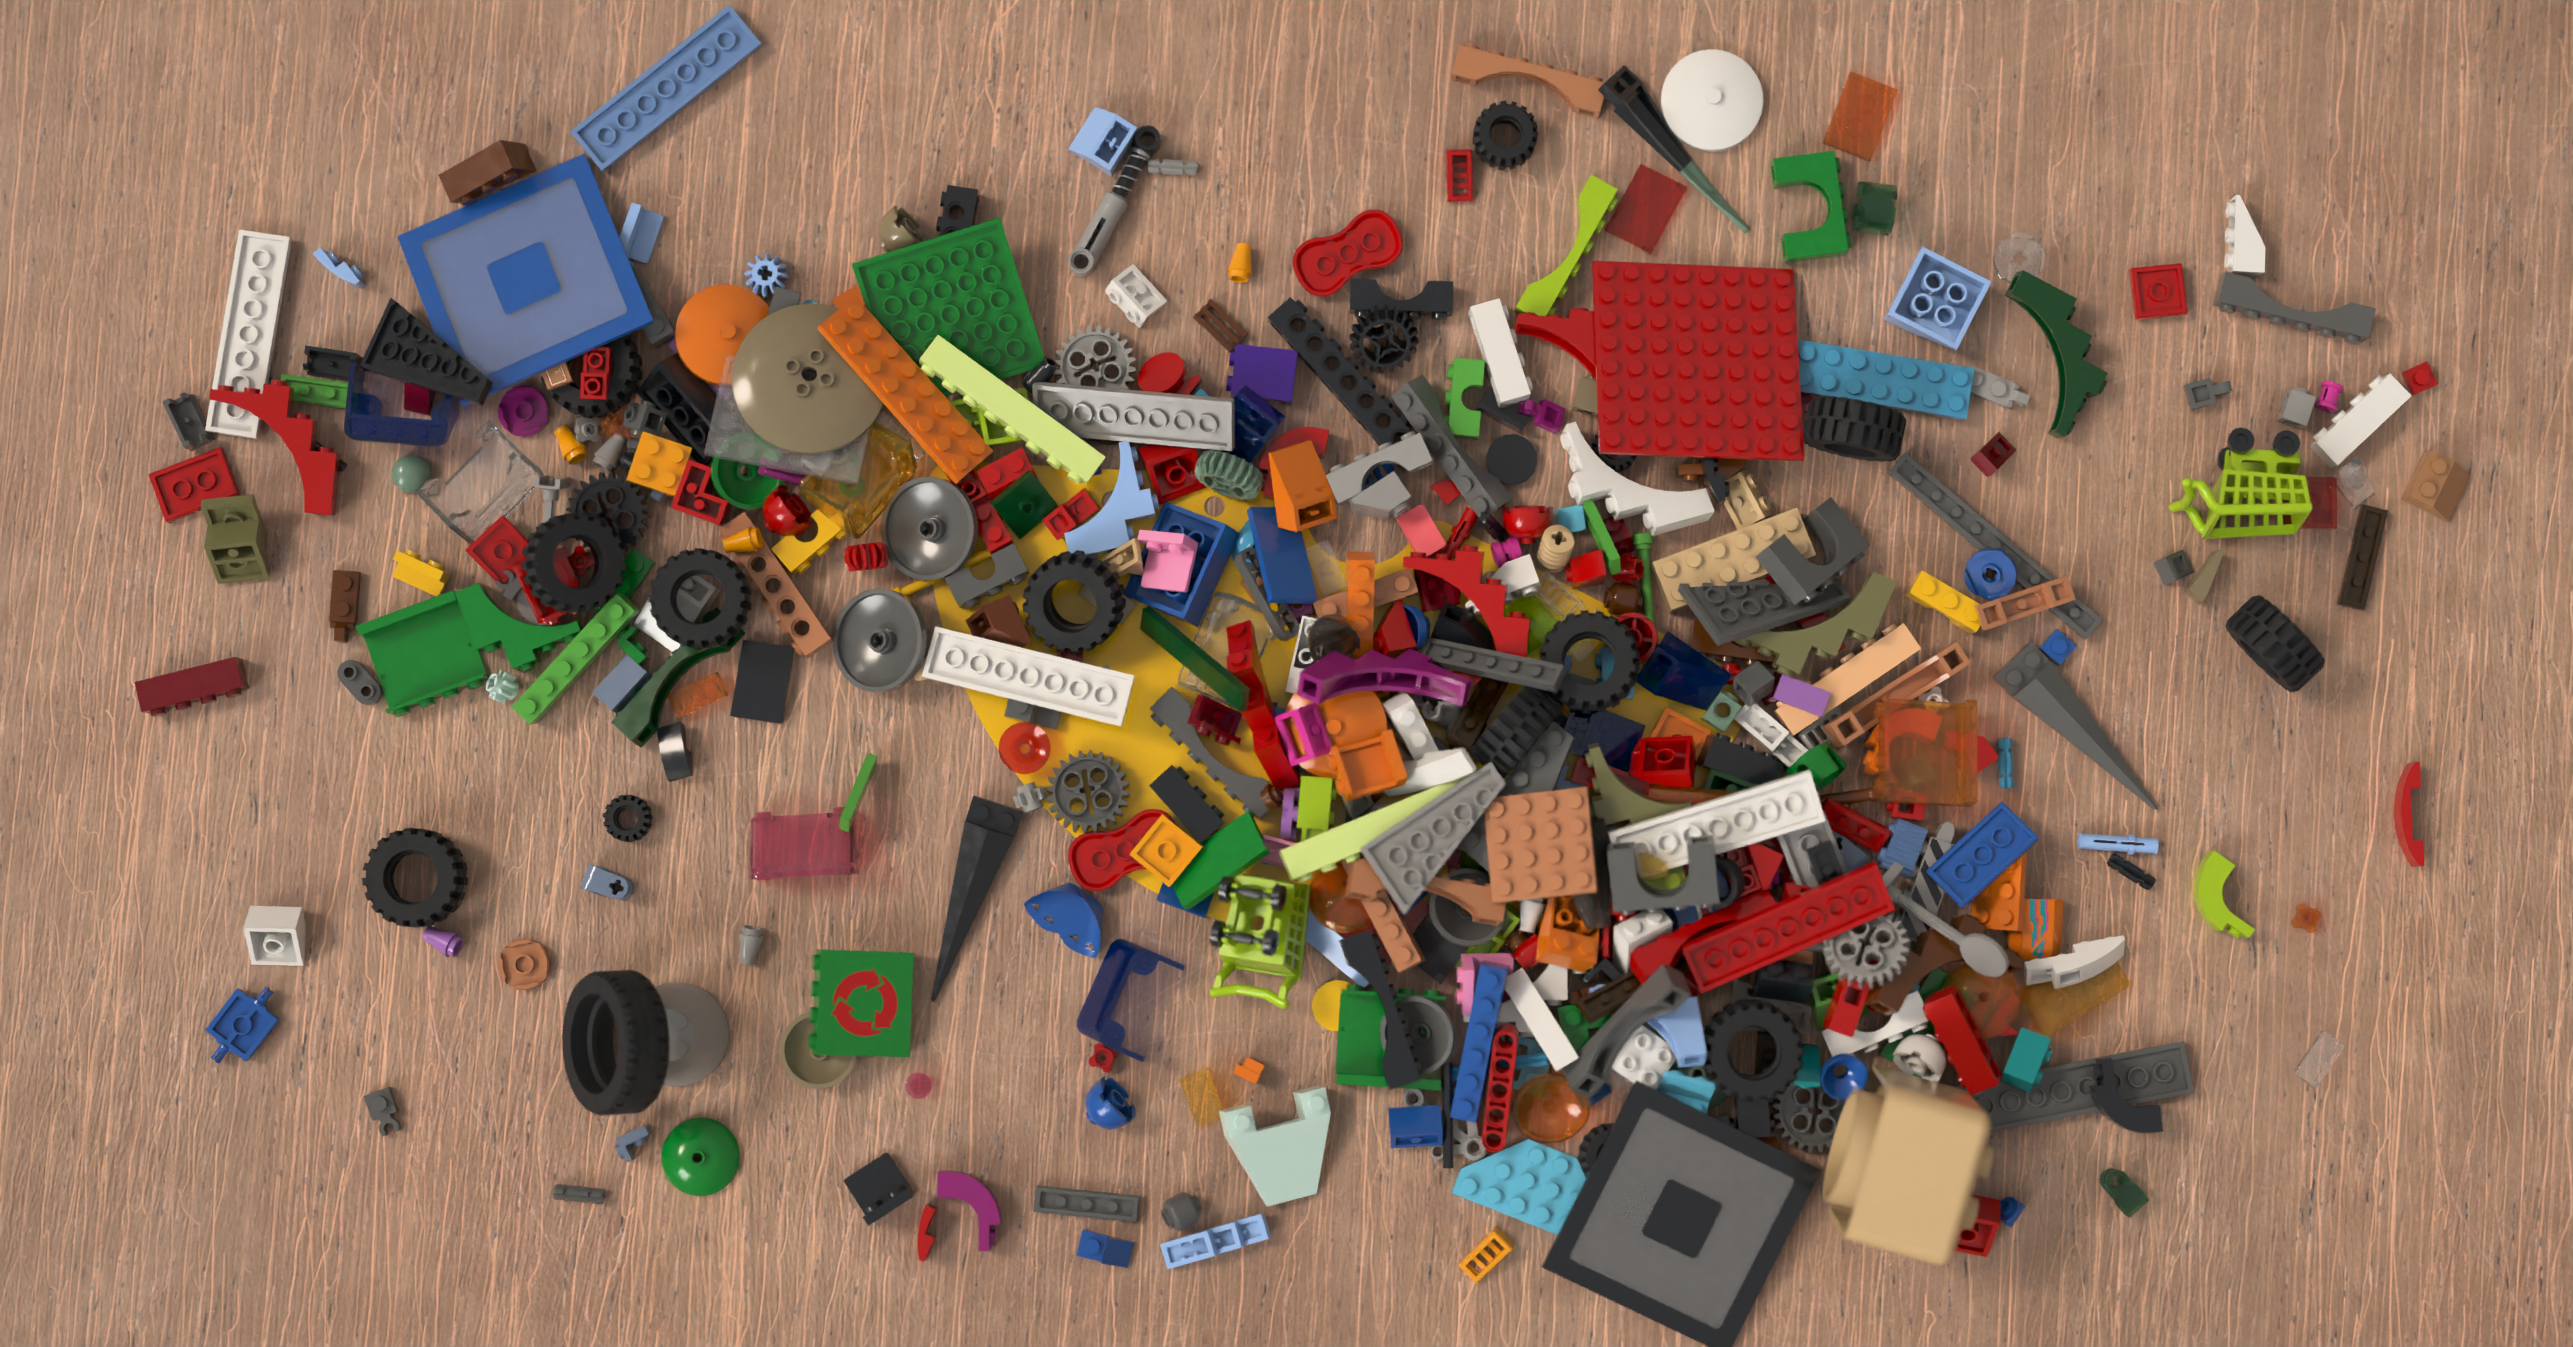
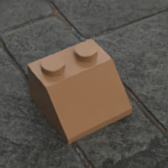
(2436, 485)

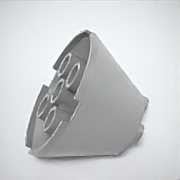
(695, 1031)

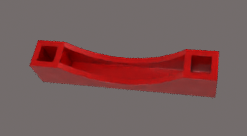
(1667, 948)

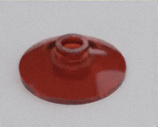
(1012, 741)

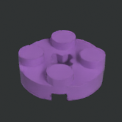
(1289, 813)

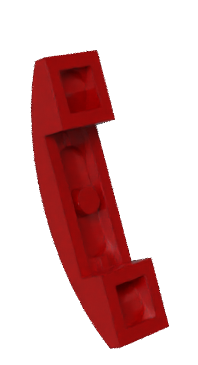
(2411, 848)

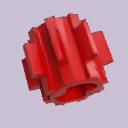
(1631, 569)

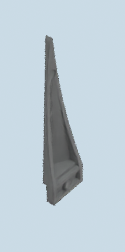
(2045, 693)

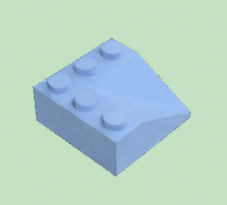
(1937, 299)

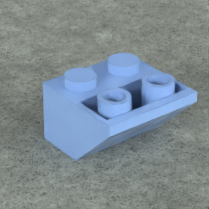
(1104, 140)

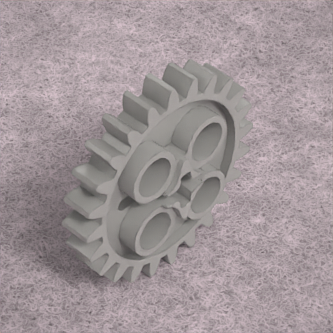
(1085, 345)
(1888, 955)

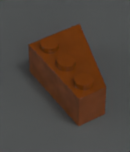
(487, 171)

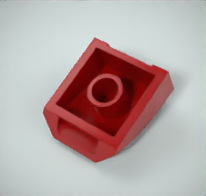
(1665, 761)

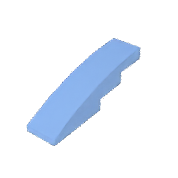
(1215, 1240)

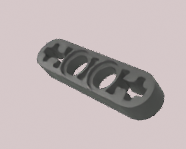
(1260, 597)

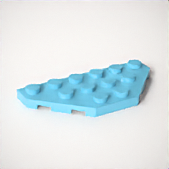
(1524, 1183)

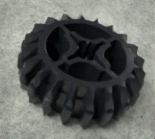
(1401, 348)

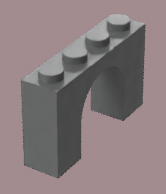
(1800, 577)
(1633, 894)

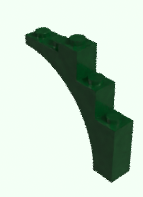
(2076, 377)

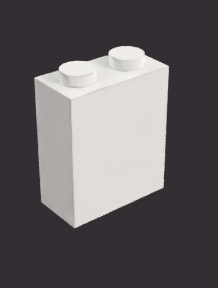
(1635, 932)

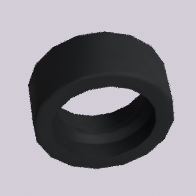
(1737, 881)

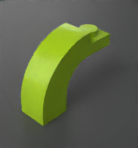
(2209, 899)

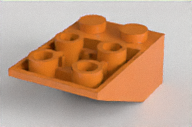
(1300, 488)
(1564, 937)

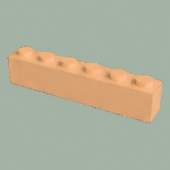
(1853, 674)

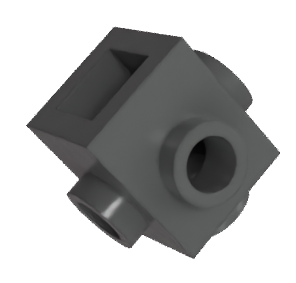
(644, 418)

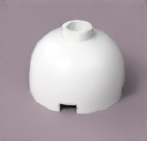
(1921, 1056)

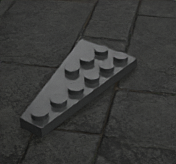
(1754, 607)
(1533, 774)

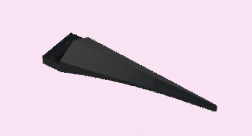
(983, 846)

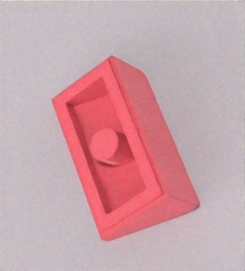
(1422, 531)

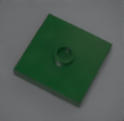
(1024, 504)

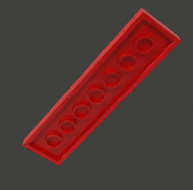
(1788, 927)

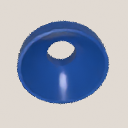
(1419, 625)
(1841, 1086)

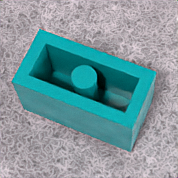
(2026, 1060)

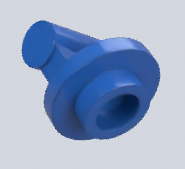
(2010, 1210)

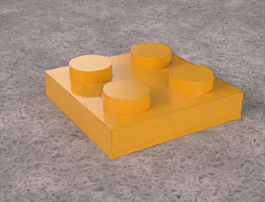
(658, 464)
(1165, 850)

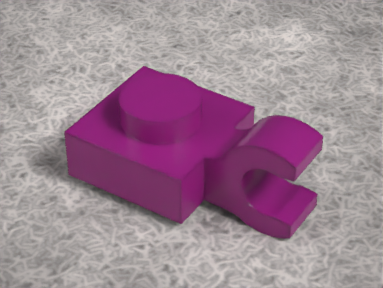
(1546, 414)

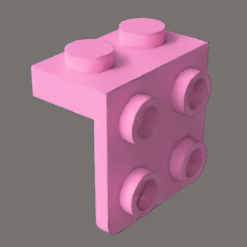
(1468, 976)

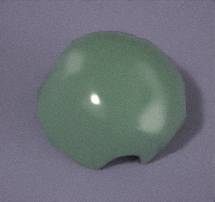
(410, 473)

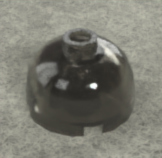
(1332, 634)

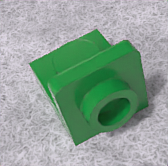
(634, 650)

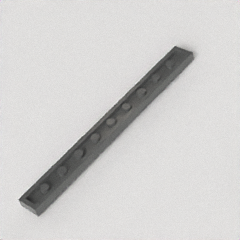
(1984, 535)

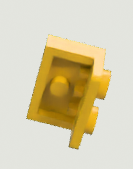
(419, 574)

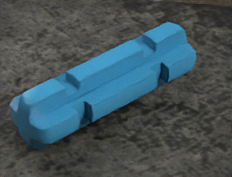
(2005, 763)

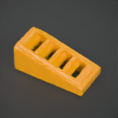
(1502, 1238)

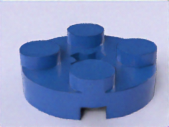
(1997, 560)

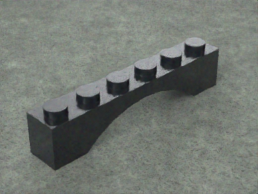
(1397, 1062)

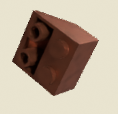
(1000, 623)

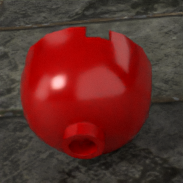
(785, 513)
(1527, 522)
(1643, 632)

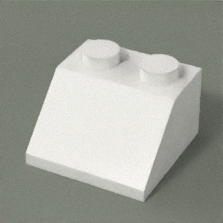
(275, 935)

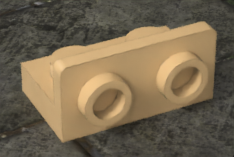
(1745, 500)

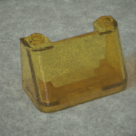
(885, 468)

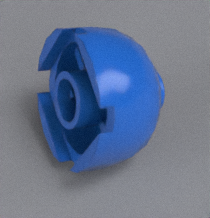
(1107, 1105)

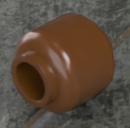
(1622, 599)

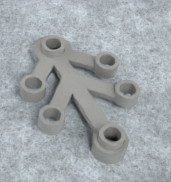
(1460, 1136)

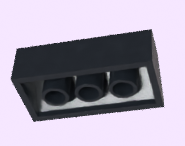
(686, 402)

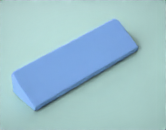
(1328, 944)

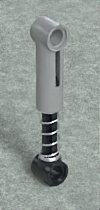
(1113, 204)

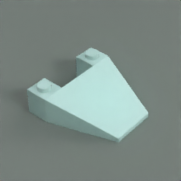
(1282, 1157)

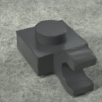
(2203, 393)

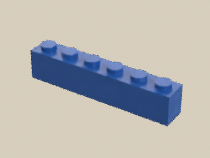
(1479, 1041)

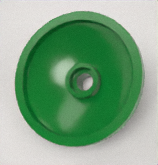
(741, 490)
(718, 1151)

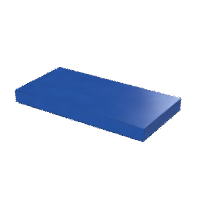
(1281, 559)
(1982, 855)

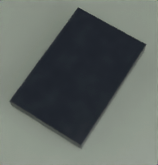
(762, 681)

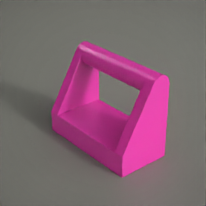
(1311, 732)

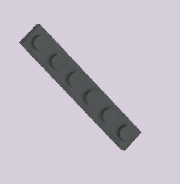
(1494, 664)

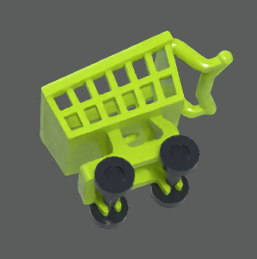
(2242, 469)
(1264, 949)

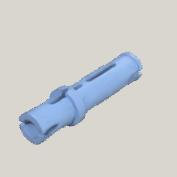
(2149, 845)

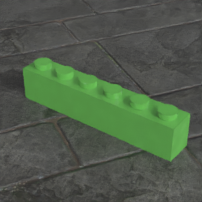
(576, 658)

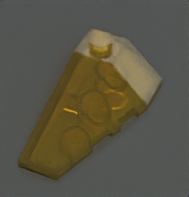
(2056, 1008)

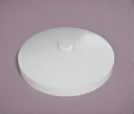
(1711, 100)

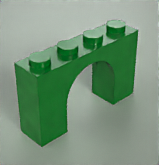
(1820, 173)

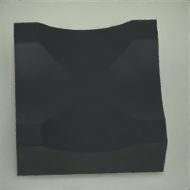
(1439, 952)

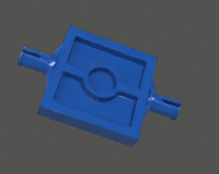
(242, 1025)

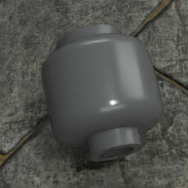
(1181, 1211)

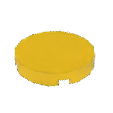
(1327, 1004)

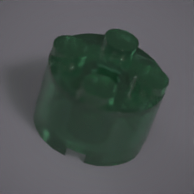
(1875, 208)

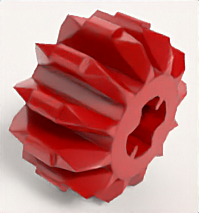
(866, 556)

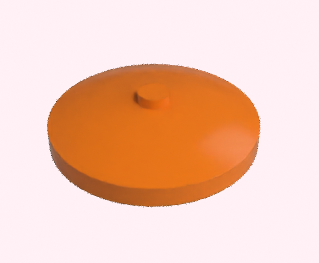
(715, 326)
(1347, 721)

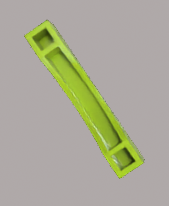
(1592, 205)

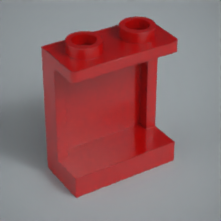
(564, 573)

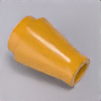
(1240, 265)
(570, 447)
(744, 541)

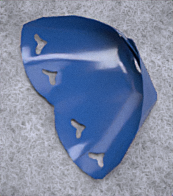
(1072, 914)

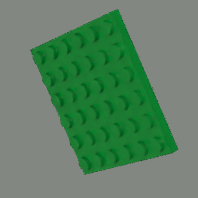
(955, 289)

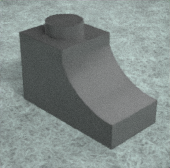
(1032, 714)

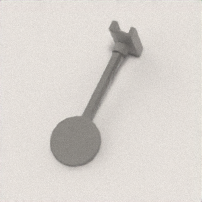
(550, 494)
(1977, 949)

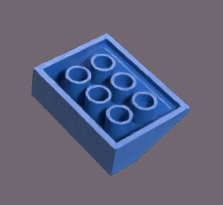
(1213, 551)

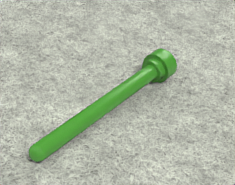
(1643, 544)

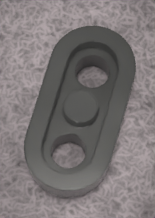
(359, 681)

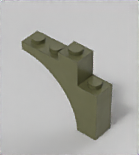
(1618, 799)

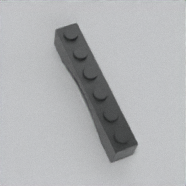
(2244, 296)
(1422, 409)
(1174, 713)
(1658, 995)

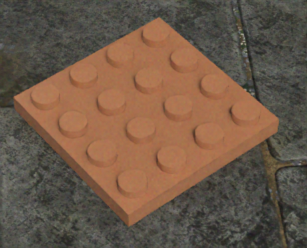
(1540, 845)

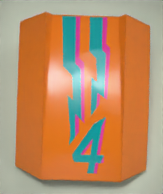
(2040, 930)

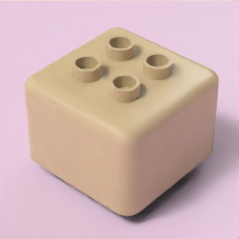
(1907, 1165)

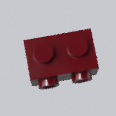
(1435, 591)
(1215, 719)

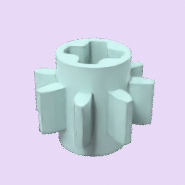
(502, 686)

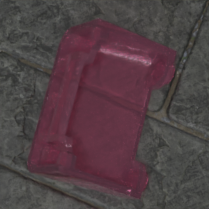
(801, 846)

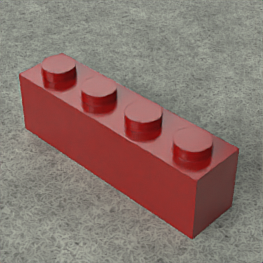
(1962, 1040)

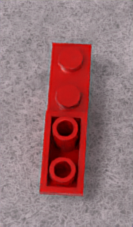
(989, 523)

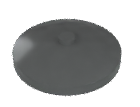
(929, 528)
(879, 640)

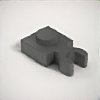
(382, 1106)

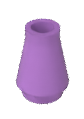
(444, 941)

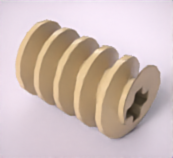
(1555, 548)

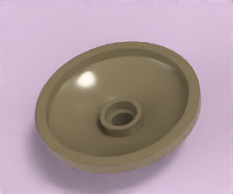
(807, 1068)

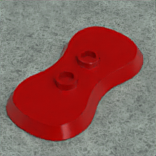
(1365, 243)
(1104, 857)

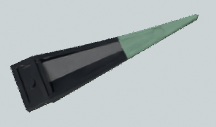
(1642, 115)

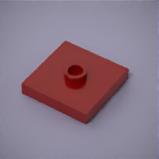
(2158, 291)
(499, 549)

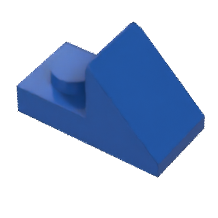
(1105, 1248)

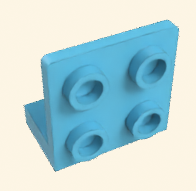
(1691, 1091)

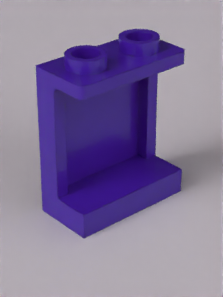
(1263, 370)

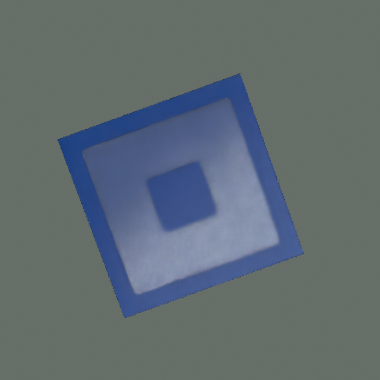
(527, 276)

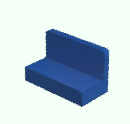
(1415, 1126)

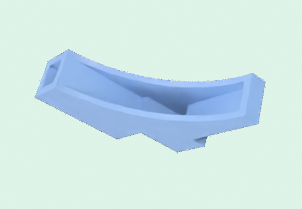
(1125, 505)
(1681, 1031)

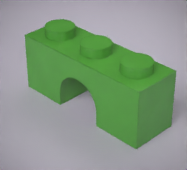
(1465, 375)

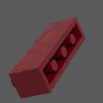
(192, 685)

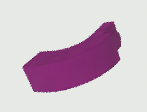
(973, 1191)

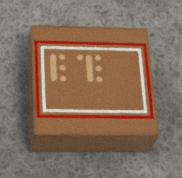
(557, 376)

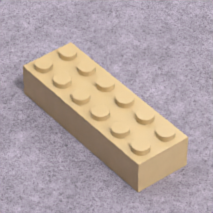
(1728, 557)

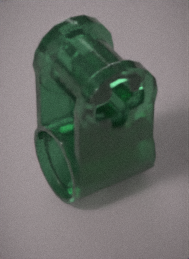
(2126, 1193)

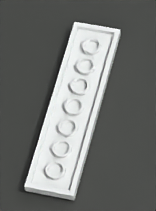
(249, 327)
(1028, 676)
(1732, 819)

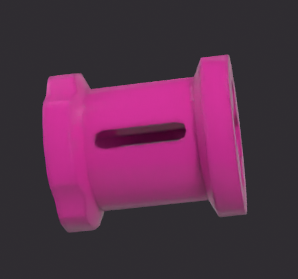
(2329, 396)

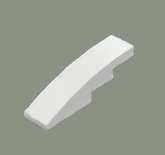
(1770, 734)
(1434, 770)
(1539, 1020)

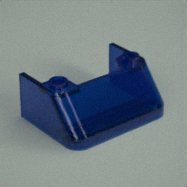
(365, 423)
(1106, 990)

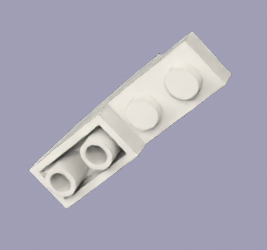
(2083, 963)

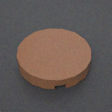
(524, 964)

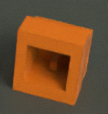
(1249, 1070)

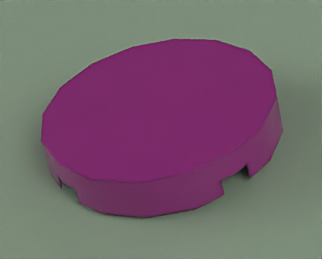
(524, 411)

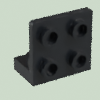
(879, 1188)

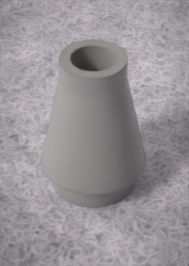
(608, 454)
(749, 943)

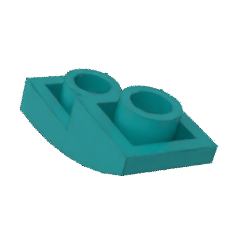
(1810, 1073)

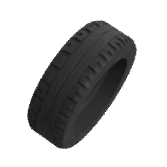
(642, 1042)

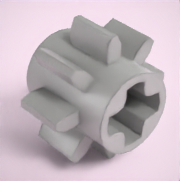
(1029, 797)

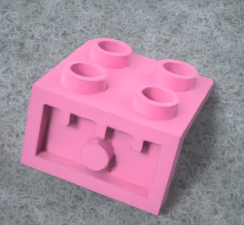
(1168, 560)

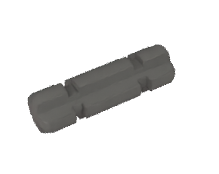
(579, 1194)

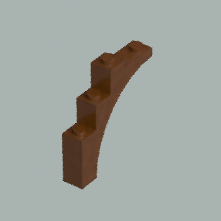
(1929, 952)

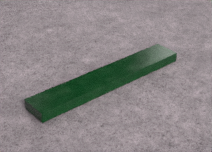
(1194, 659)

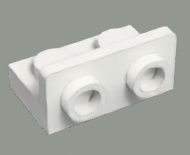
(1135, 295)

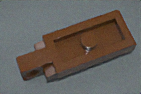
(344, 603)

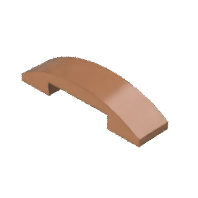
(2025, 603)

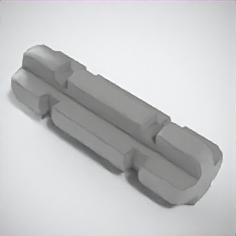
(1173, 167)

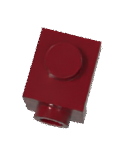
(1619, 534)

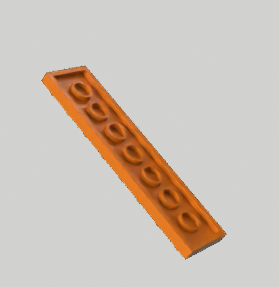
(905, 389)

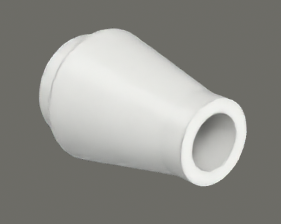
(1530, 914)

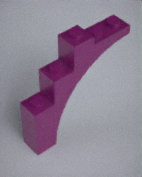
(1374, 671)

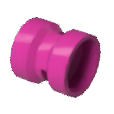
(1505, 551)

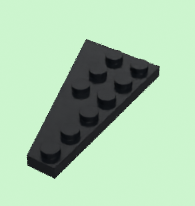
(417, 356)

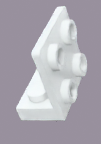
(1644, 1058)

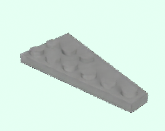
(1420, 844)

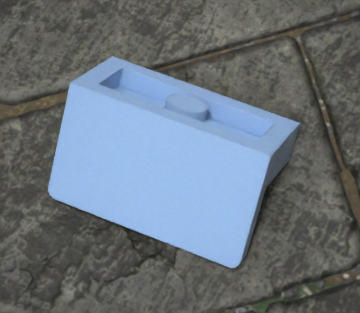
(640, 233)

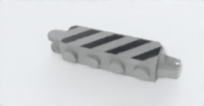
(1922, 887)

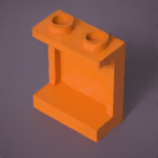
(1367, 766)

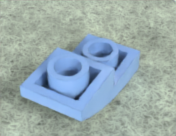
(344, 271)

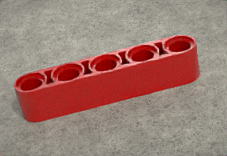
(1502, 1076)

